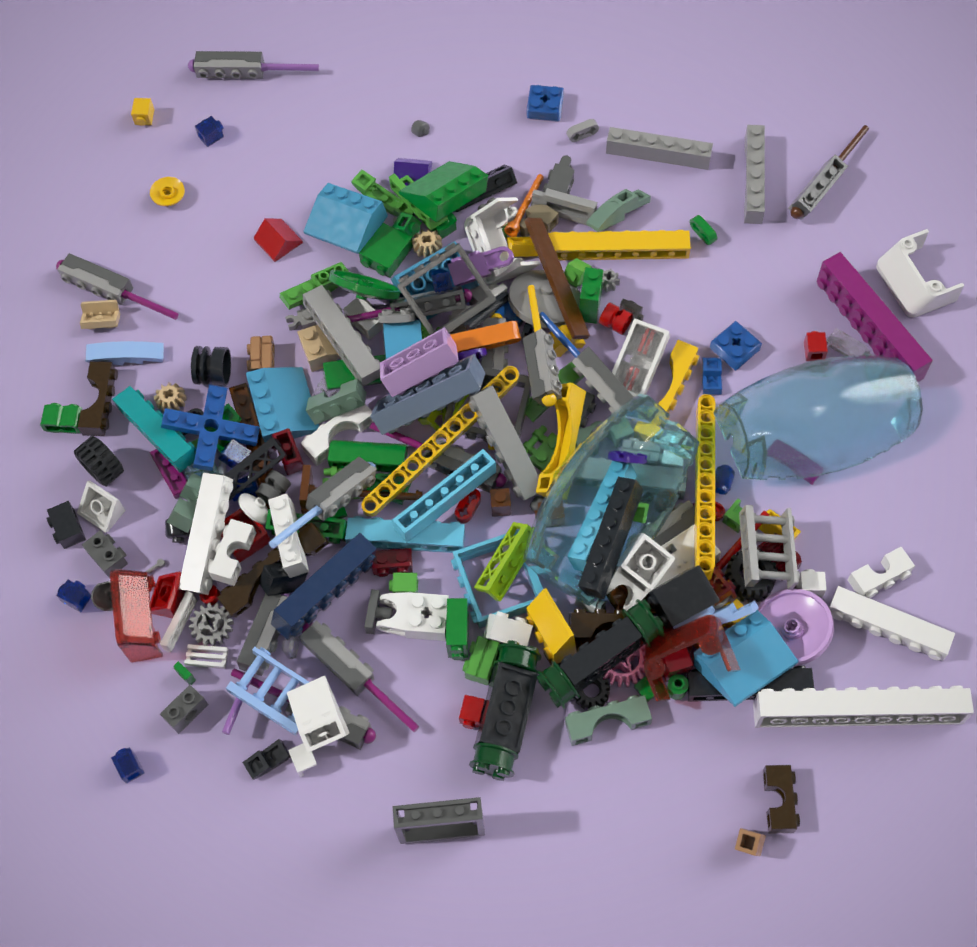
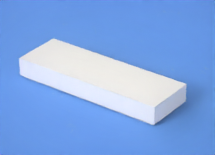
(178, 622)

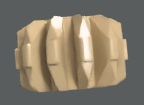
(426, 243)
(170, 397)

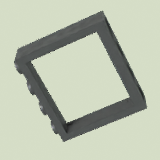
(434, 261)
(473, 432)
(438, 820)

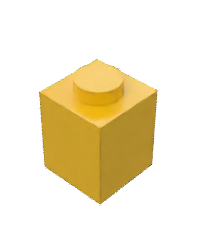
(142, 111)

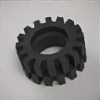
(600, 699)

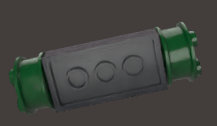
(602, 654)
(506, 710)

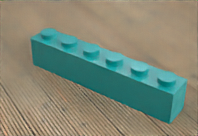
(148, 422)

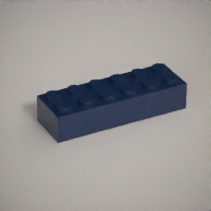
(323, 587)

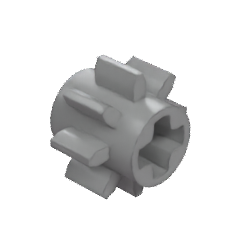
(610, 280)

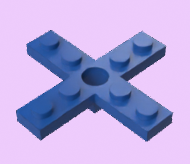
(211, 417)

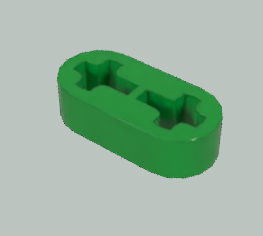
(703, 230)

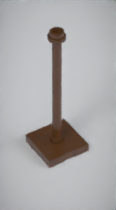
(307, 487)

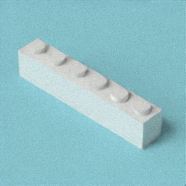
(205, 532)
(891, 624)

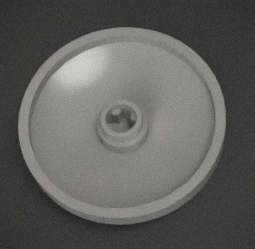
(546, 301)

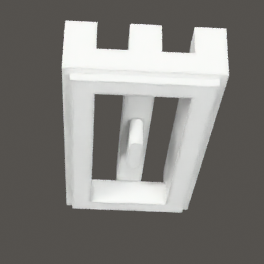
(188, 662)

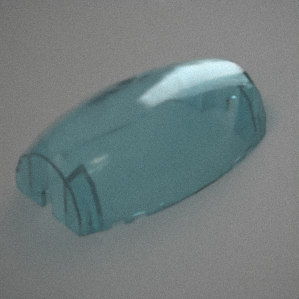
(820, 416)
(634, 428)

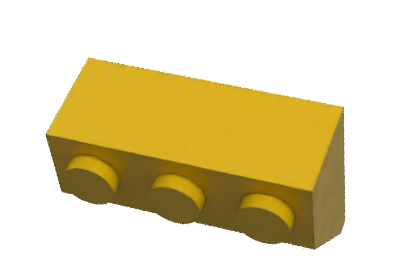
(550, 627)

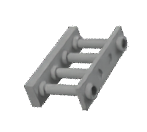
(751, 555)

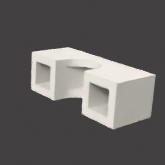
(235, 536)
(867, 582)

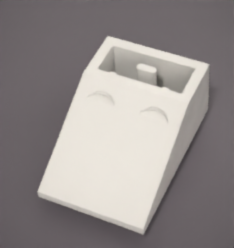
(317, 714)

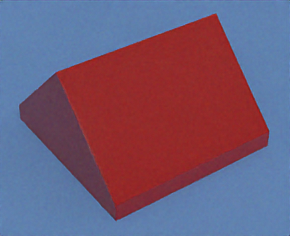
(276, 238)
(166, 595)

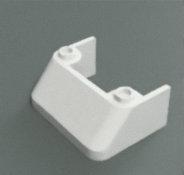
(486, 233)
(906, 282)

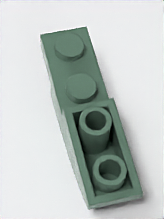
(616, 207)

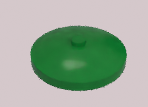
(364, 286)

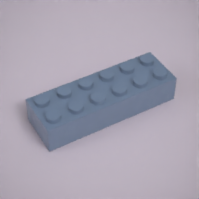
(431, 394)

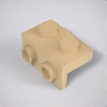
(100, 314)

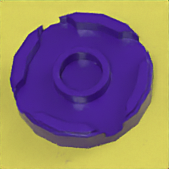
(479, 353)
(625, 456)

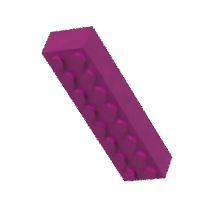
(870, 315)

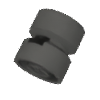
(275, 486)

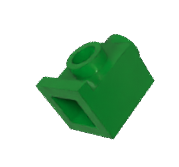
(411, 227)
(446, 227)

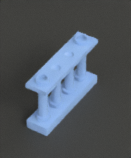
(256, 700)

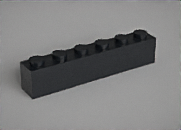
(611, 537)
(702, 690)

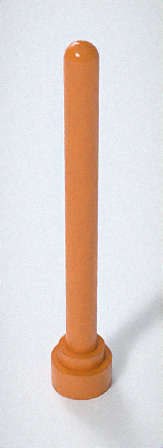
(513, 227)

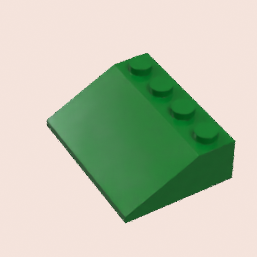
(446, 189)

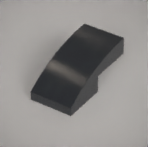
(266, 760)

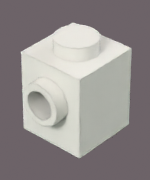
(812, 582)

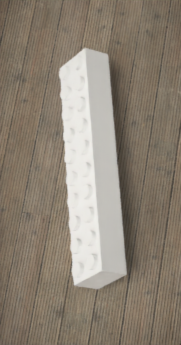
(862, 707)

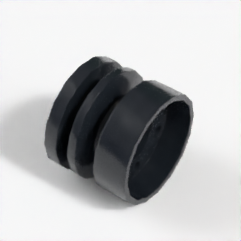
(211, 365)

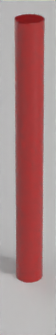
(736, 547)

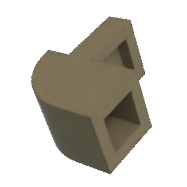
(549, 216)

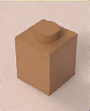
(750, 842)

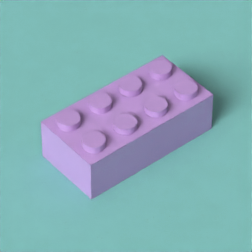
(418, 362)

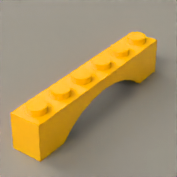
(680, 362)
(569, 414)

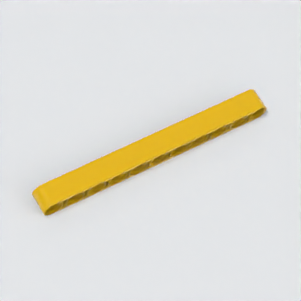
(431, 445)
(705, 459)

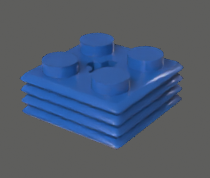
(545, 102)
(745, 345)

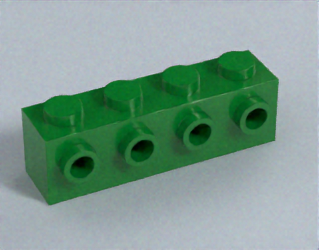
(331, 528)

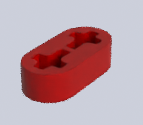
(471, 508)

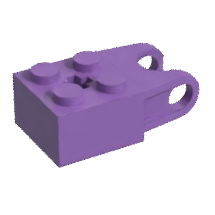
(483, 262)

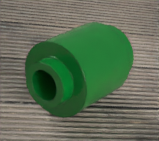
(677, 692)

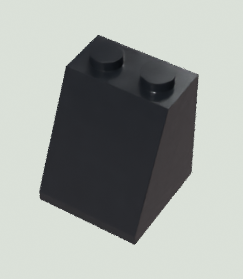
(682, 597)

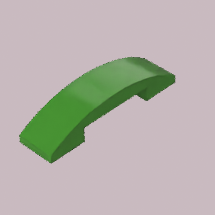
(367, 186)

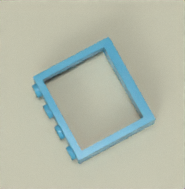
(478, 550)

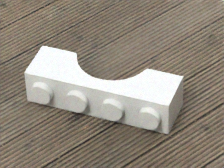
(317, 444)
(290, 550)

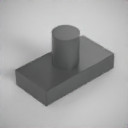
(375, 612)

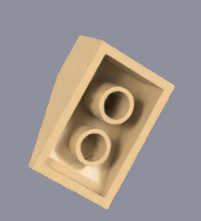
(317, 347)

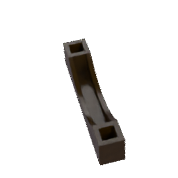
(240, 597)

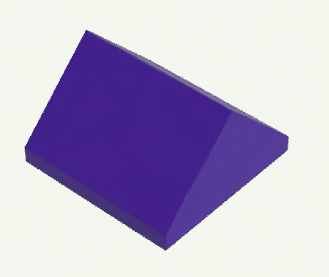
(412, 167)

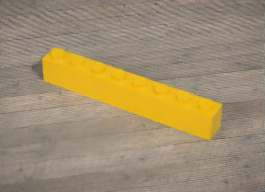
(621, 245)

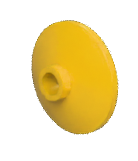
(164, 186)

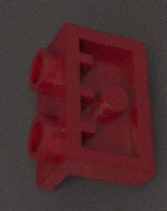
(392, 562)
(721, 587)

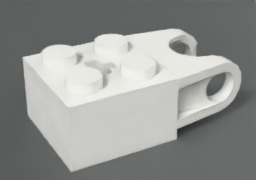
(637, 577)
(410, 614)

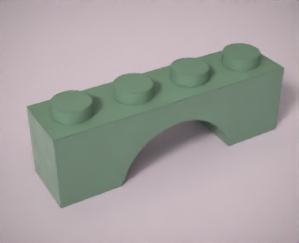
(632, 712)

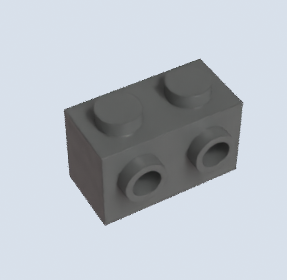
(104, 553)

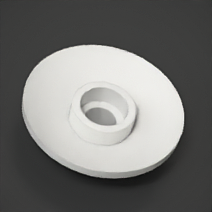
(253, 507)

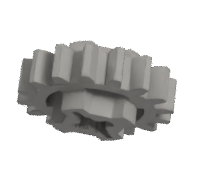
(219, 620)

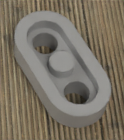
(403, 315)

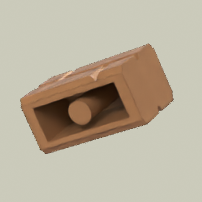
(261, 353)

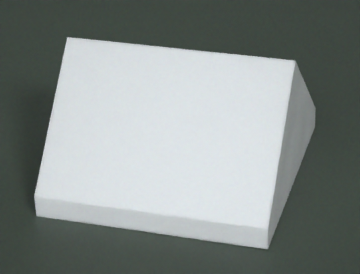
(100, 507)

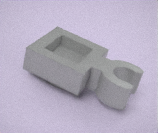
(303, 319)

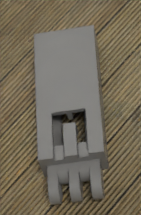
(571, 208)

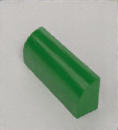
(337, 373)
(384, 455)

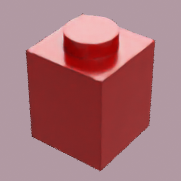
(815, 346)
(471, 711)

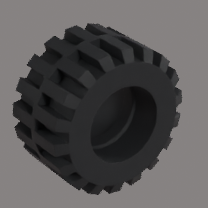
(98, 461)
(760, 589)

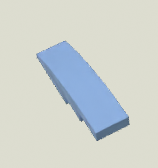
(125, 352)
(725, 614)

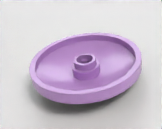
(801, 621)

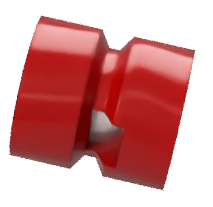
(615, 318)

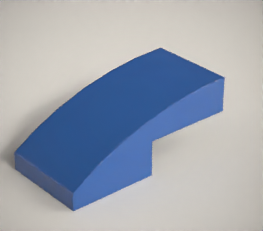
(711, 376)

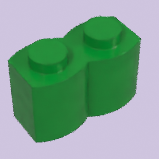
(61, 418)

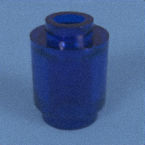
(723, 479)

